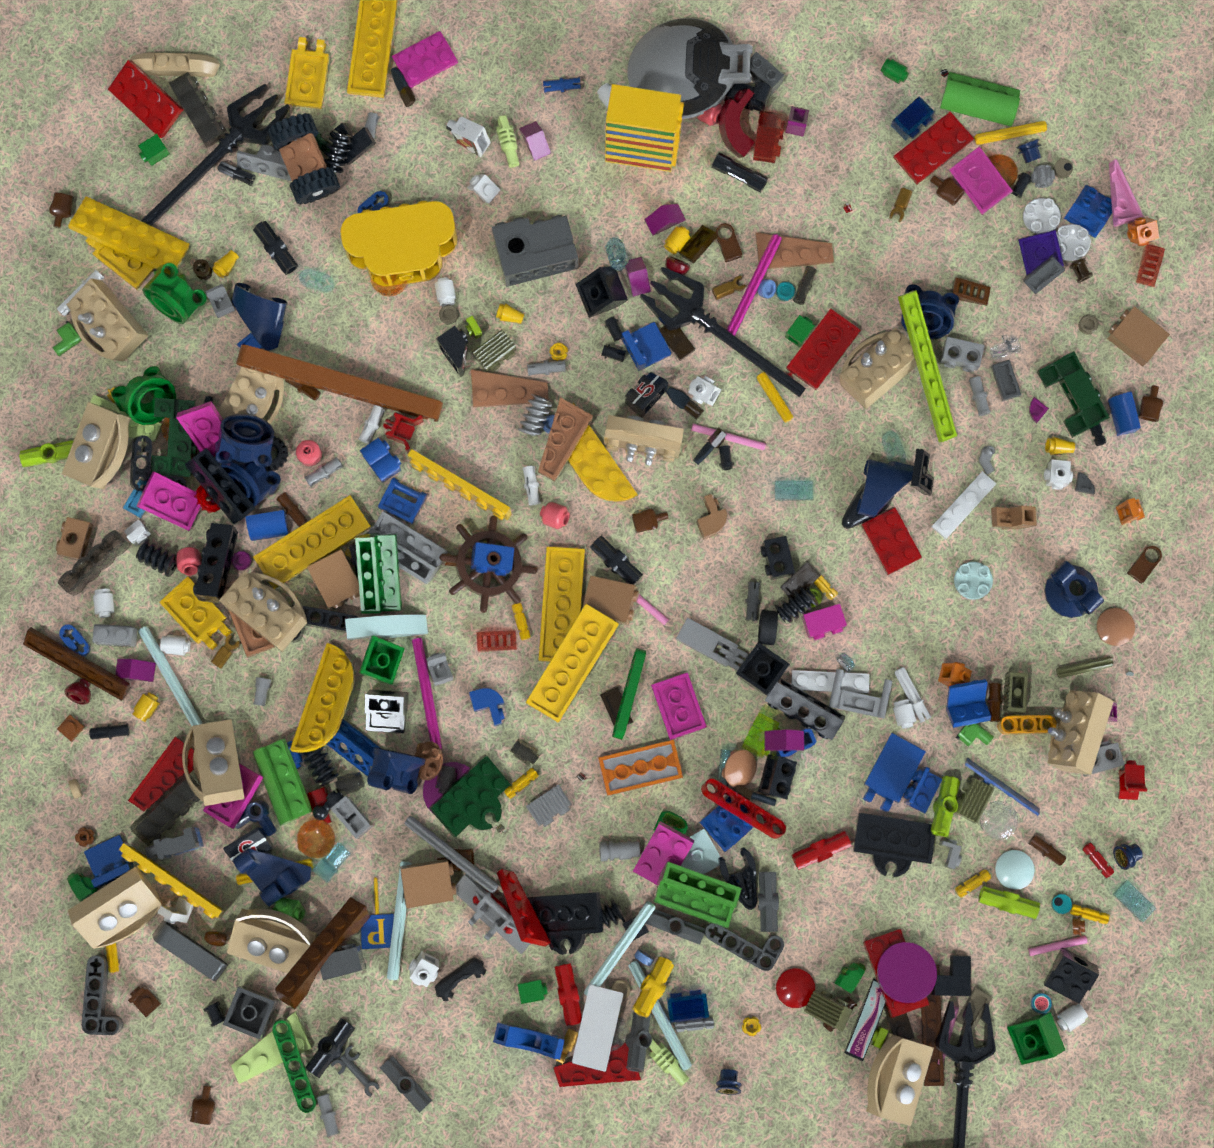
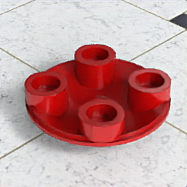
(795, 988)

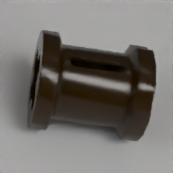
(1081, 270)
(202, 275)

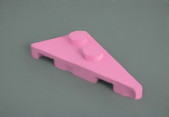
(1124, 204)

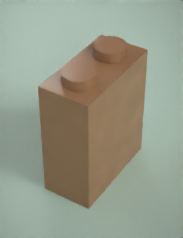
(1137, 335)
(335, 578)
(612, 598)
(427, 883)

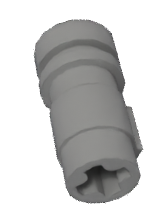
(620, 850)

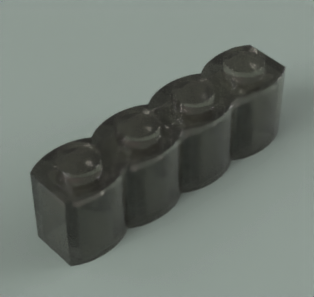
(197, 109)
(97, 559)
(165, 811)

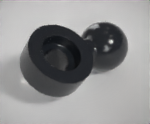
(320, 812)

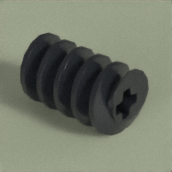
(338, 150)
(156, 558)
(797, 604)
(318, 762)
(611, 914)

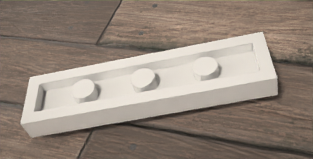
(963, 505)
(824, 681)

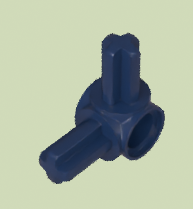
(250, 815)

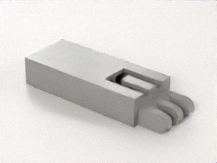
(705, 641)

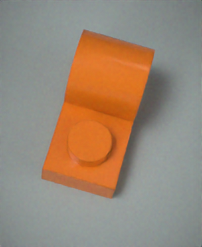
(1130, 511)

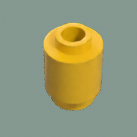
(677, 240)
(145, 706)

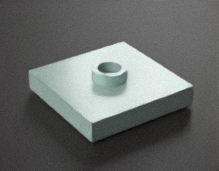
(702, 855)

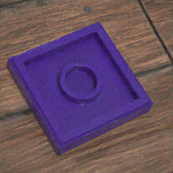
(1038, 249)

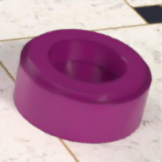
(241, 560)

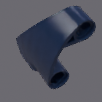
(261, 315)
(881, 484)
(272, 874)

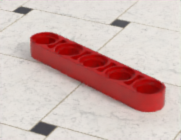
(734, 808)

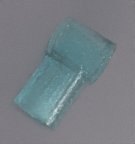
(330, 864)

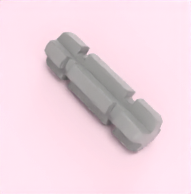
(697, 1024)

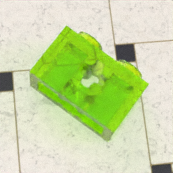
(752, 742)

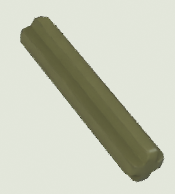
(1084, 667)

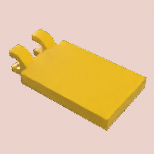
(307, 75)
(126, 267)
(196, 617)

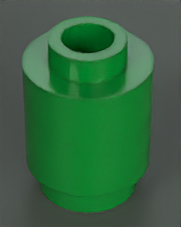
(894, 71)

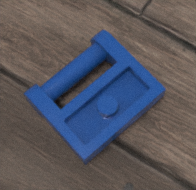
(399, 506)

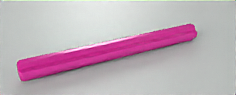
(754, 284)
(426, 691)

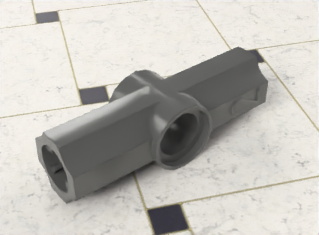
(768, 902)
(687, 930)
(638, 1041)
(415, 1094)

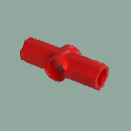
(821, 850)
(568, 994)

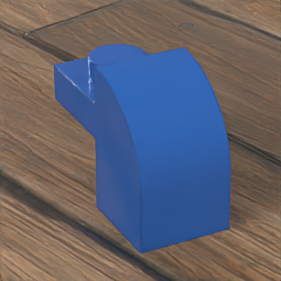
(485, 699)

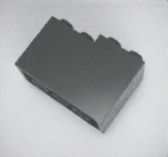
(534, 249)

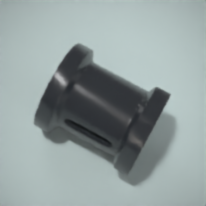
(215, 1014)

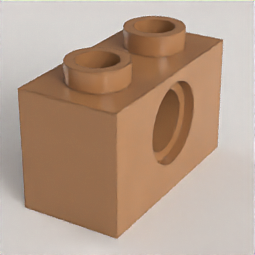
(74, 527)

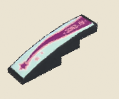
(866, 1022)

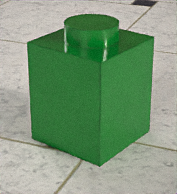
(153, 150)
(800, 330)
(532, 991)

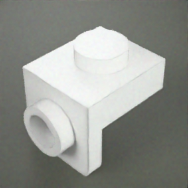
(483, 187)
(137, 533)
(179, 913)

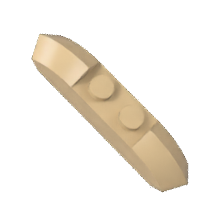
(176, 64)

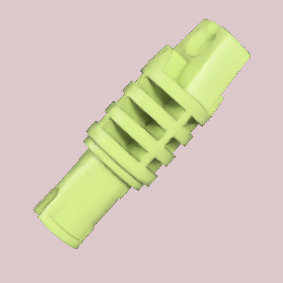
(507, 141)
(667, 1062)

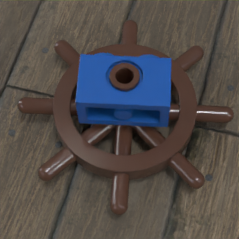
(488, 560)

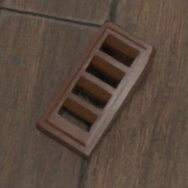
(972, 285)

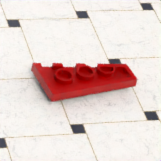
(162, 775)
(522, 912)
(574, 1075)

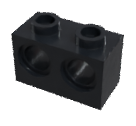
(782, 557)
(775, 776)

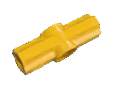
(653, 987)

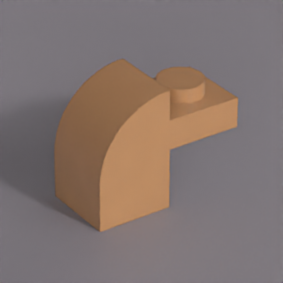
(1014, 518)
(715, 521)

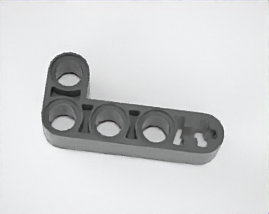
(741, 943)
(189, 950)
(100, 995)

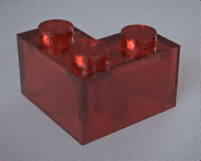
(769, 131)

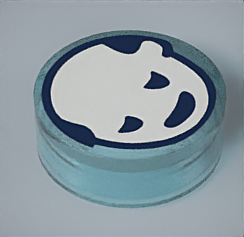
(846, 662)

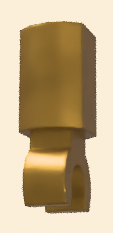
(901, 203)
(727, 288)
(224, 652)
(569, 1041)

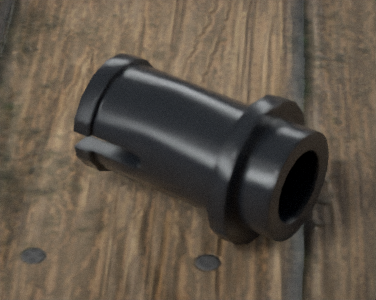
(1021, 184)
(613, 327)
(613, 353)
(725, 458)

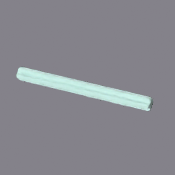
(169, 676)
(397, 931)
(622, 945)
(663, 1021)

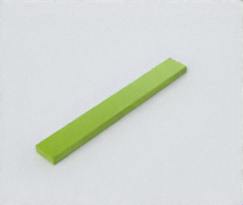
(927, 366)

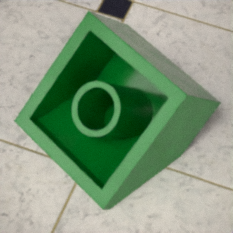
(381, 660)
(1036, 1038)

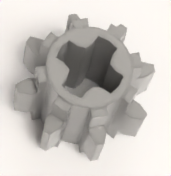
(1043, 176)

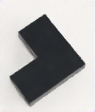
(361, 142)
(920, 478)
(958, 981)

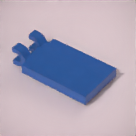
(893, 771)

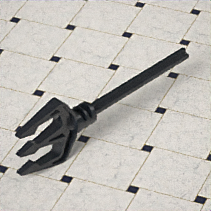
(241, 130)
(692, 312)
(964, 1057)

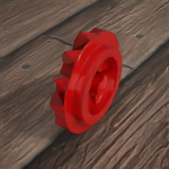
(209, 506)

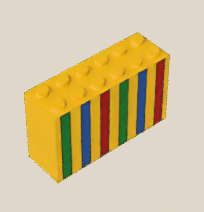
(643, 127)

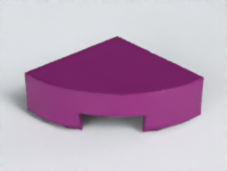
(1037, 410)

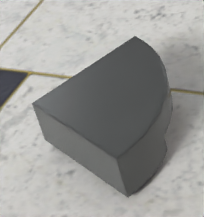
(1084, 484)

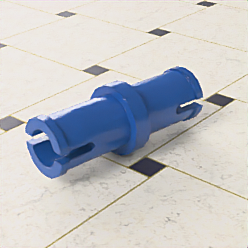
(562, 84)

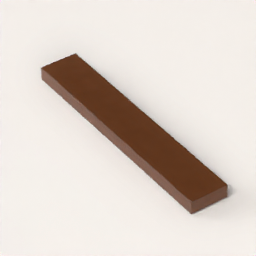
(76, 663)
(931, 1023)

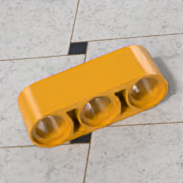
(1035, 722)

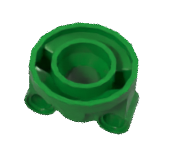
(172, 294)
(140, 393)

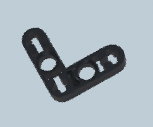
(144, 473)

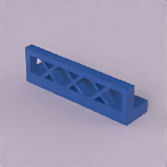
(356, 744)

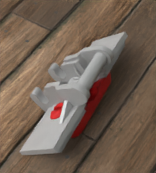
(490, 911)

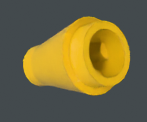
(224, 265)
(509, 314)
(1059, 446)

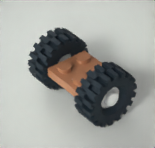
(303, 158)

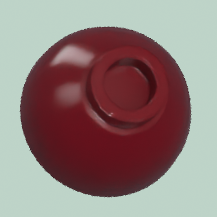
(677, 265)
(79, 692)

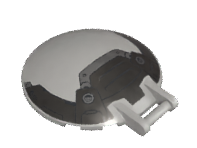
(691, 61)

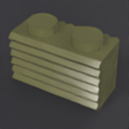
(494, 351)
(1015, 693)
(974, 799)
(827, 1010)

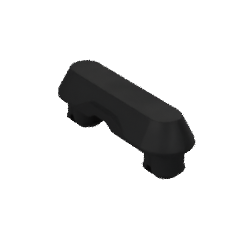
(471, 967)

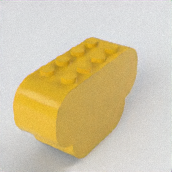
(400, 241)

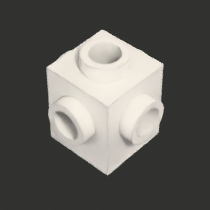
(704, 390)
(1058, 474)
(423, 969)

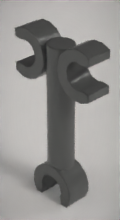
(347, 1061)

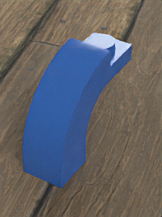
(529, 1040)

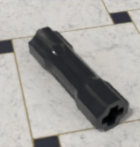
(727, 166)

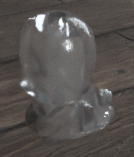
(1003, 351)

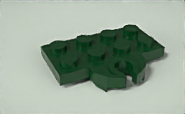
(472, 798)

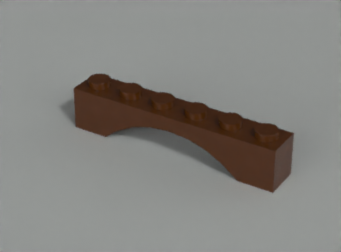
(299, 979)

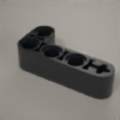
(758, 100)
(324, 622)

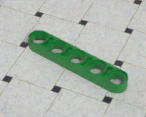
(629, 693)
(294, 1075)

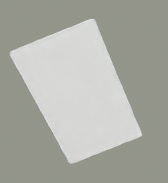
(597, 1028)

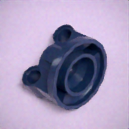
(937, 311)
(245, 440)
(252, 479)
(1060, 597)
(394, 770)

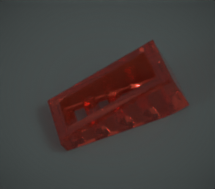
(1159, 251)
(496, 634)

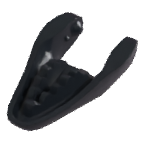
(853, 519)
(744, 879)

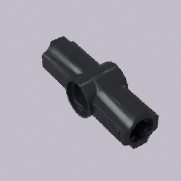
(275, 247)
(616, 560)
(324, 1056)

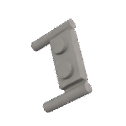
(859, 702)

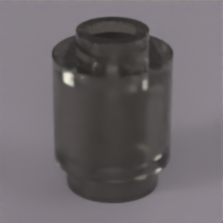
(525, 752)
(446, 778)
(349, 783)

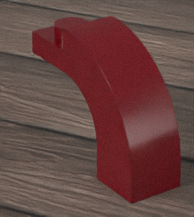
(730, 127)

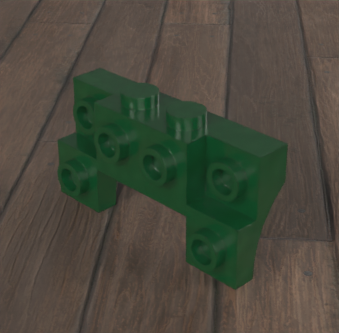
(1079, 391)
(179, 442)

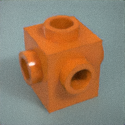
(1142, 231)
(957, 672)

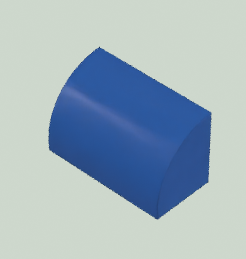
(1124, 414)
(267, 525)

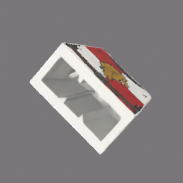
(469, 135)

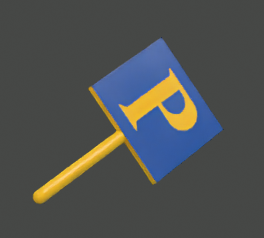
(378, 929)

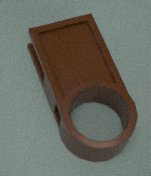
(729, 247)
(1142, 567)

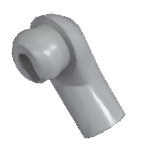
(985, 458)

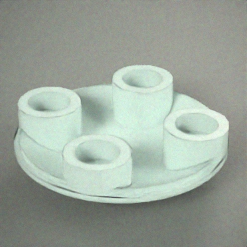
(973, 580)
(1014, 869)

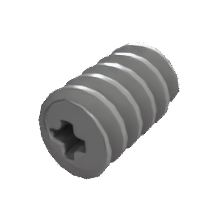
(535, 416)

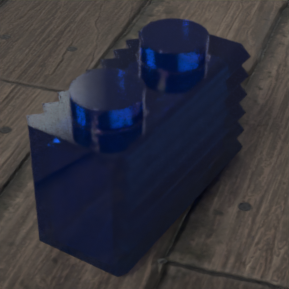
(913, 118)
(687, 1006)

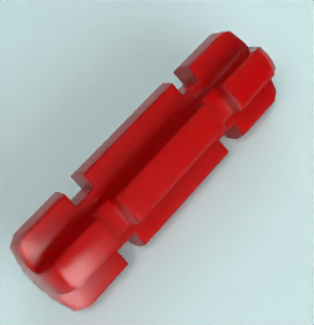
(1098, 860)

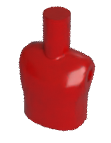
(318, 797)

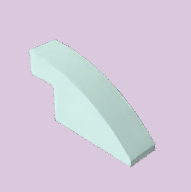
(386, 626)

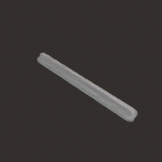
(451, 854)

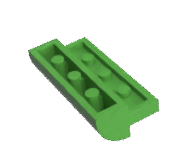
(980, 99)
(282, 782)
(696, 894)

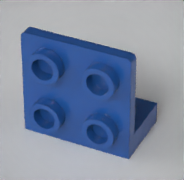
(1090, 210)
(646, 346)
(967, 703)
(923, 790)
(725, 826)
(107, 861)

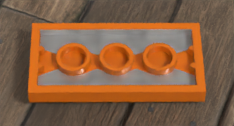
(640, 767)

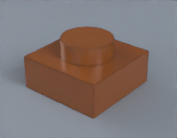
(70, 728)

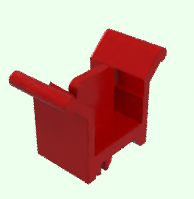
(402, 429)
(1131, 781)

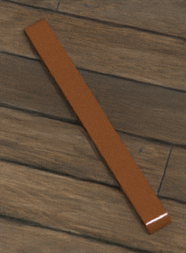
(338, 383)

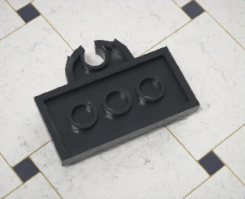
(893, 842)
(568, 918)

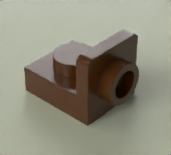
(144, 1000)

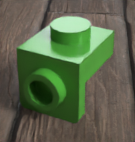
(290, 907)

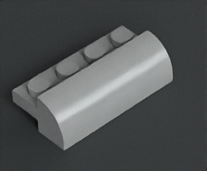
(415, 552)

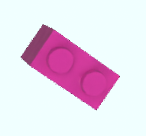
(824, 621)

